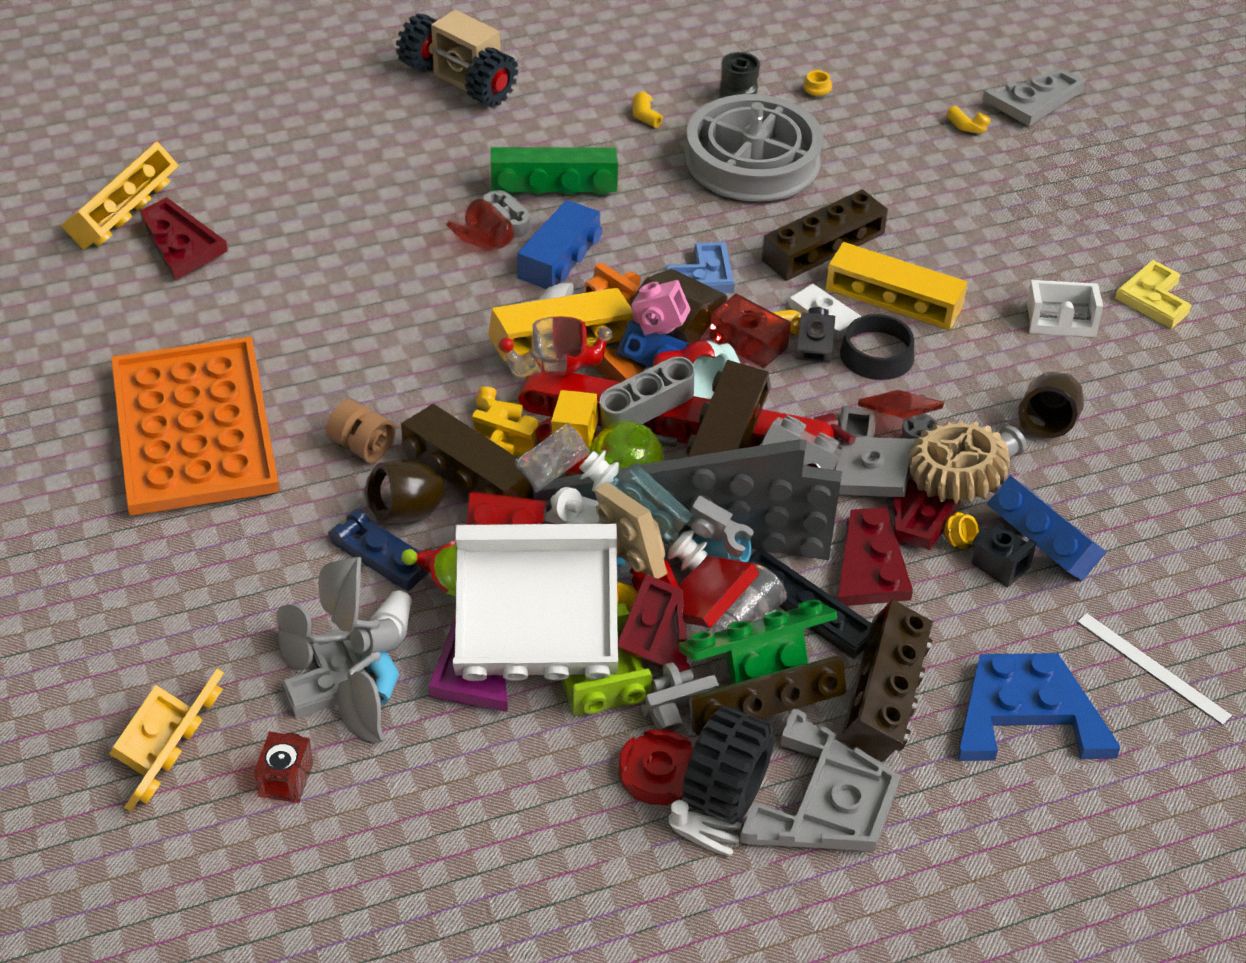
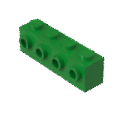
(554, 169)

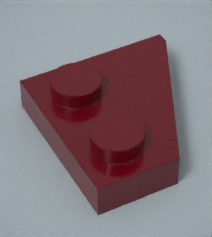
(920, 517)
(655, 625)

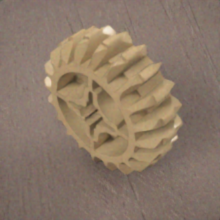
(959, 461)

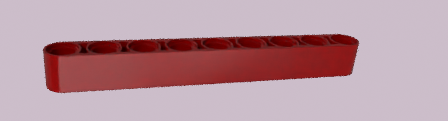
(542, 391)

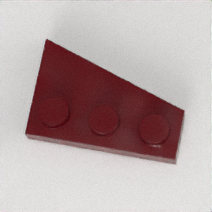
(873, 561)

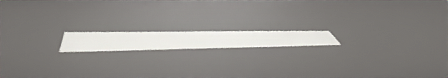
(1155, 668)

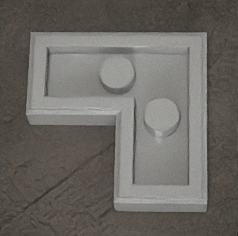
(318, 688)

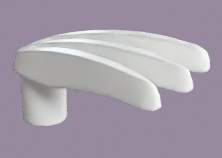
(702, 828)

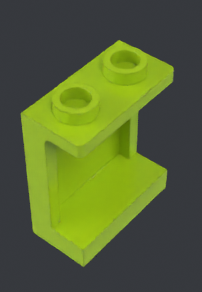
(619, 689)

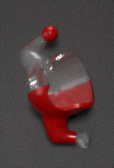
(556, 348)

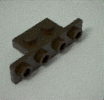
(773, 692)

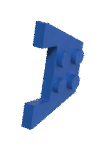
(1030, 692)

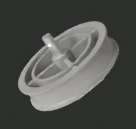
(753, 147)

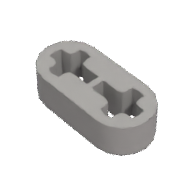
(511, 210)

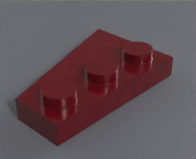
(181, 237)

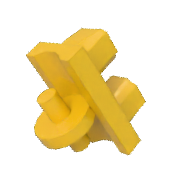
(512, 436)

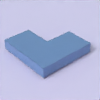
(710, 267)

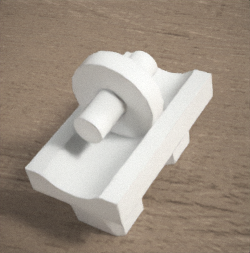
(572, 508)

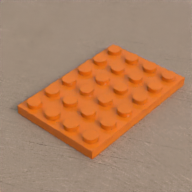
(192, 426)

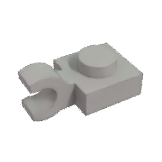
(715, 523)

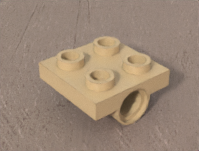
(637, 532)

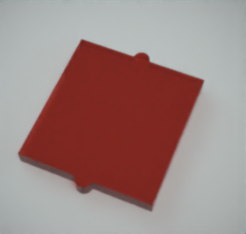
(900, 403)

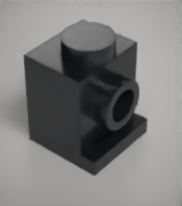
(812, 346)
(1002, 554)

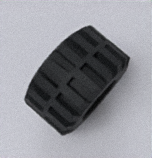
(728, 764)

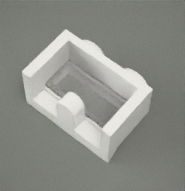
(1064, 308)

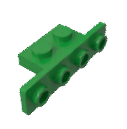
(761, 645)

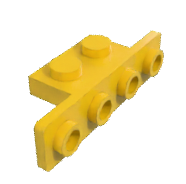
(154, 732)

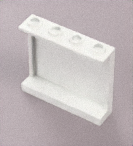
(536, 601)

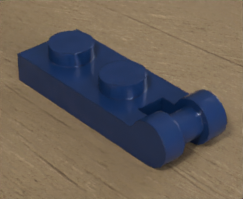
(377, 549)

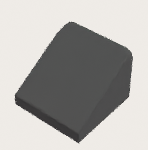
(858, 421)

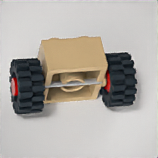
(461, 54)

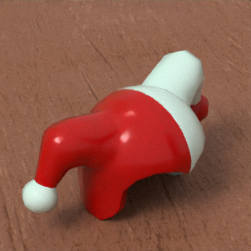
(707, 359)

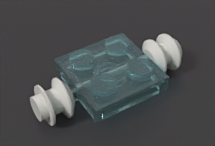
(663, 506)

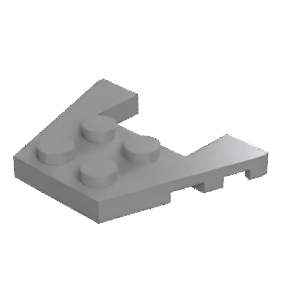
(843, 801)

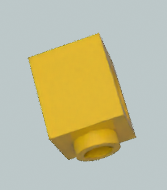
(579, 411)

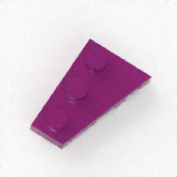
(446, 685)

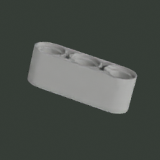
(666, 383)

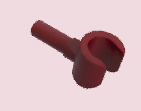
(838, 431)

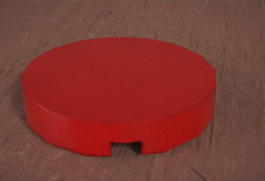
(655, 766)

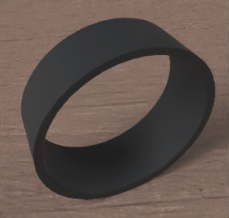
(876, 367)

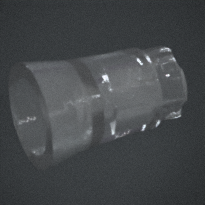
(760, 597)

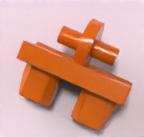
(607, 278)

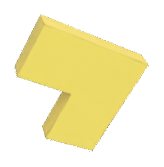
(1150, 296)

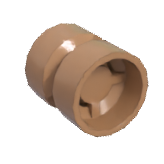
(360, 430)

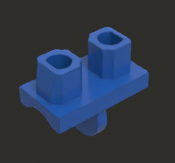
(644, 347)

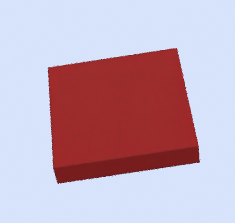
(714, 588)

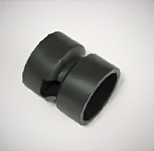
(739, 74)

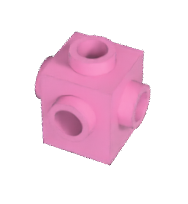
(660, 307)

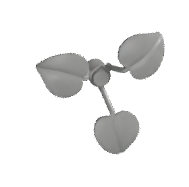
(340, 596)

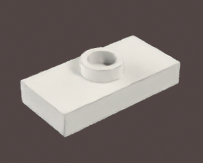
(815, 297)

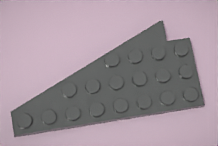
(760, 485)

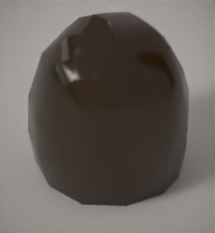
(1053, 399)
(413, 489)

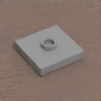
(875, 467)

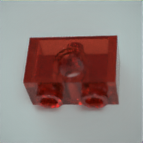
(750, 330)

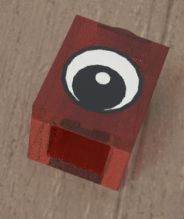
(283, 767)

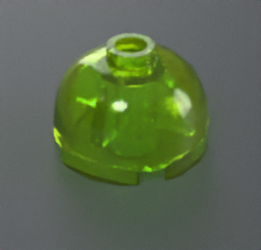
(628, 444)

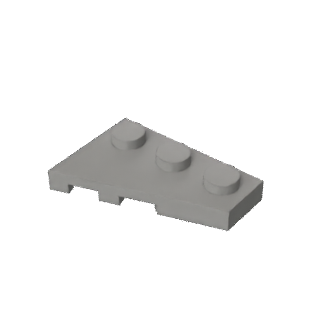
(1037, 98)

